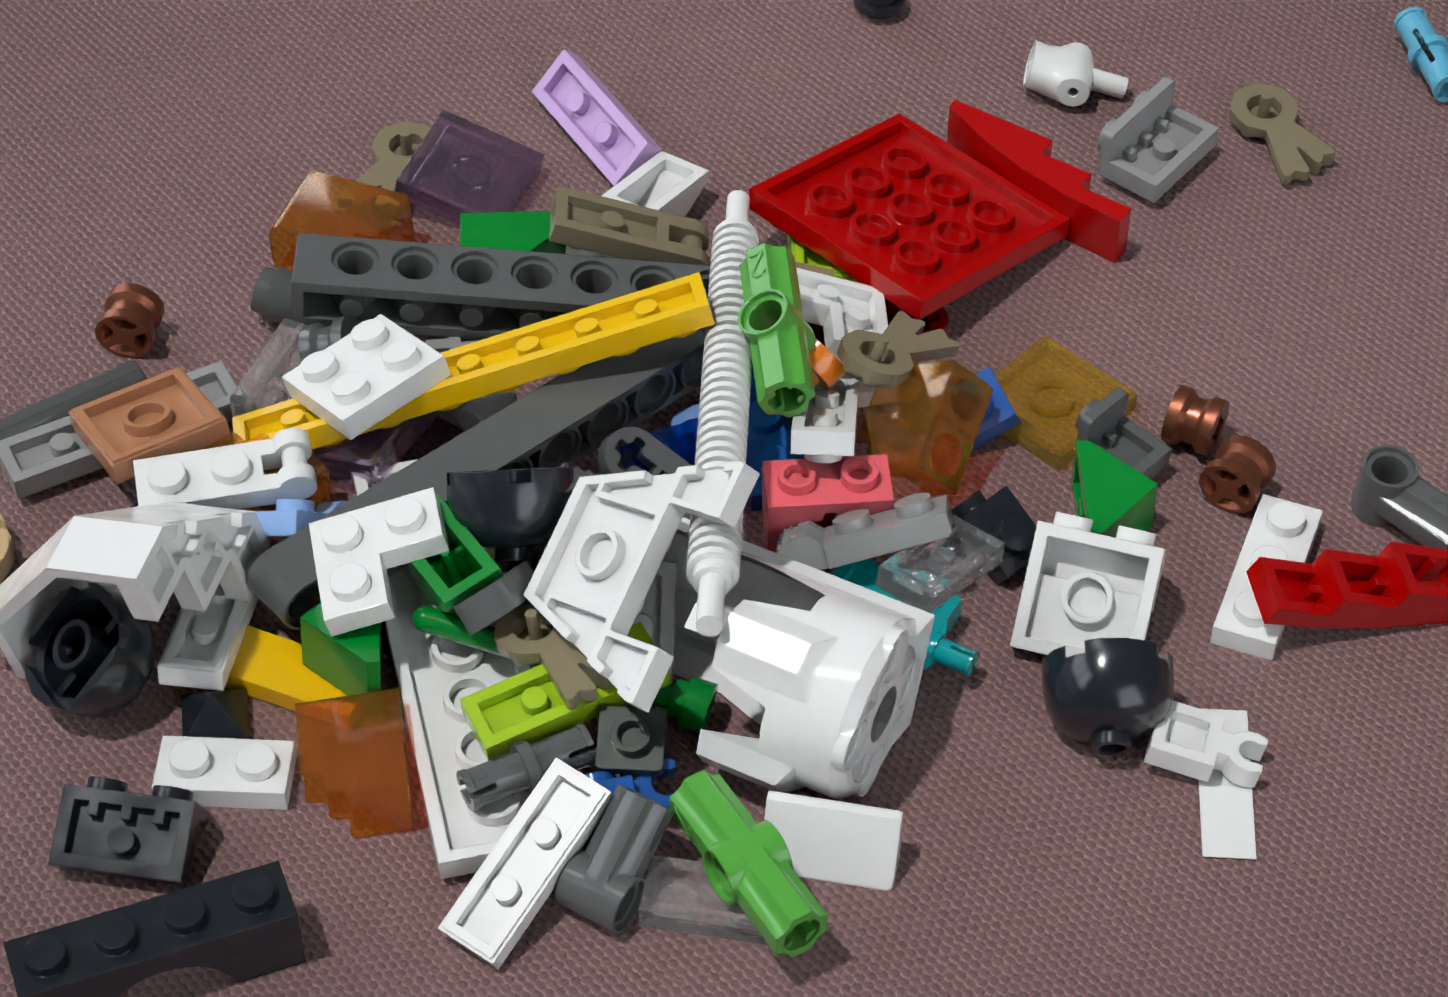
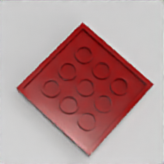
(908, 215)

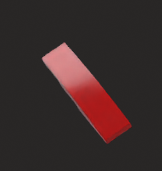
(1027, 162)
(1353, 589)

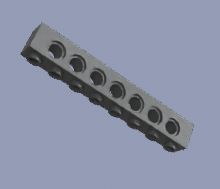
(458, 288)

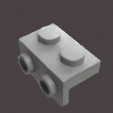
(1153, 143)

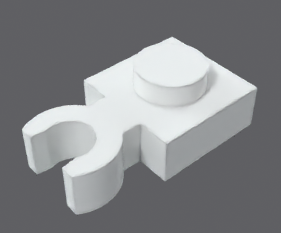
(1195, 744)

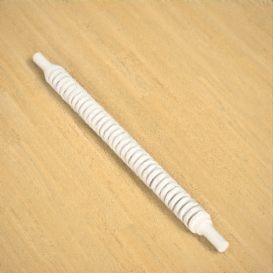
(723, 412)

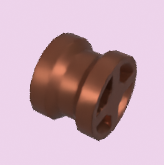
(129, 320)
(1195, 420)
(1237, 474)

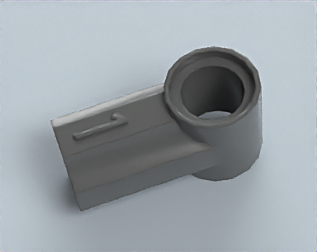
(1394, 494)
(607, 876)

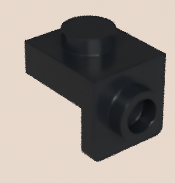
(1005, 520)

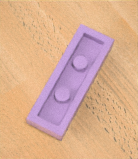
(594, 118)

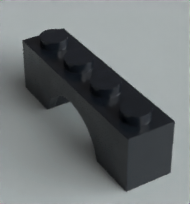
(226, 924)

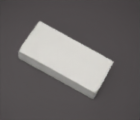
(838, 839)

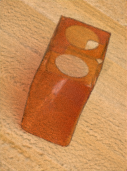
(339, 208)
(928, 424)
(357, 760)

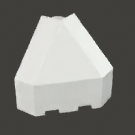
(141, 553)

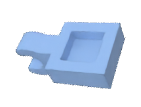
(292, 516)

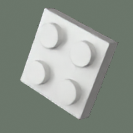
(366, 376)

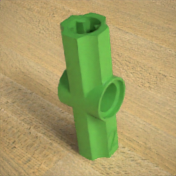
(776, 330)
(748, 864)

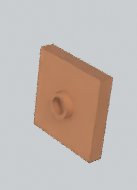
(148, 421)

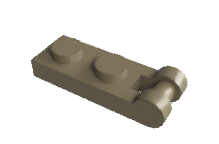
(625, 229)

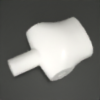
(1069, 74)

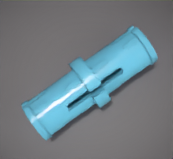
(1417, 34)

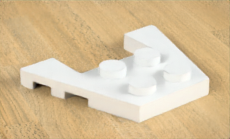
(609, 553)

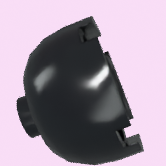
(510, 507)
(89, 653)
(1109, 692)

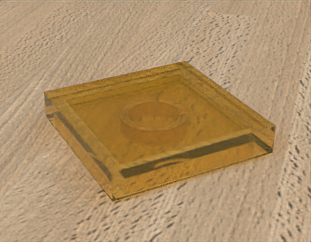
(1048, 393)

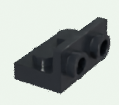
(127, 833)

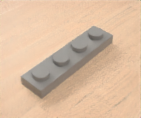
(57, 454)

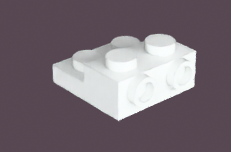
(1086, 586)

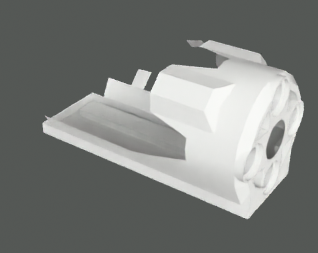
(808, 660)

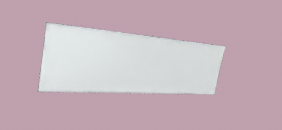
(1226, 807)

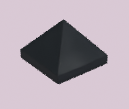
(216, 714)

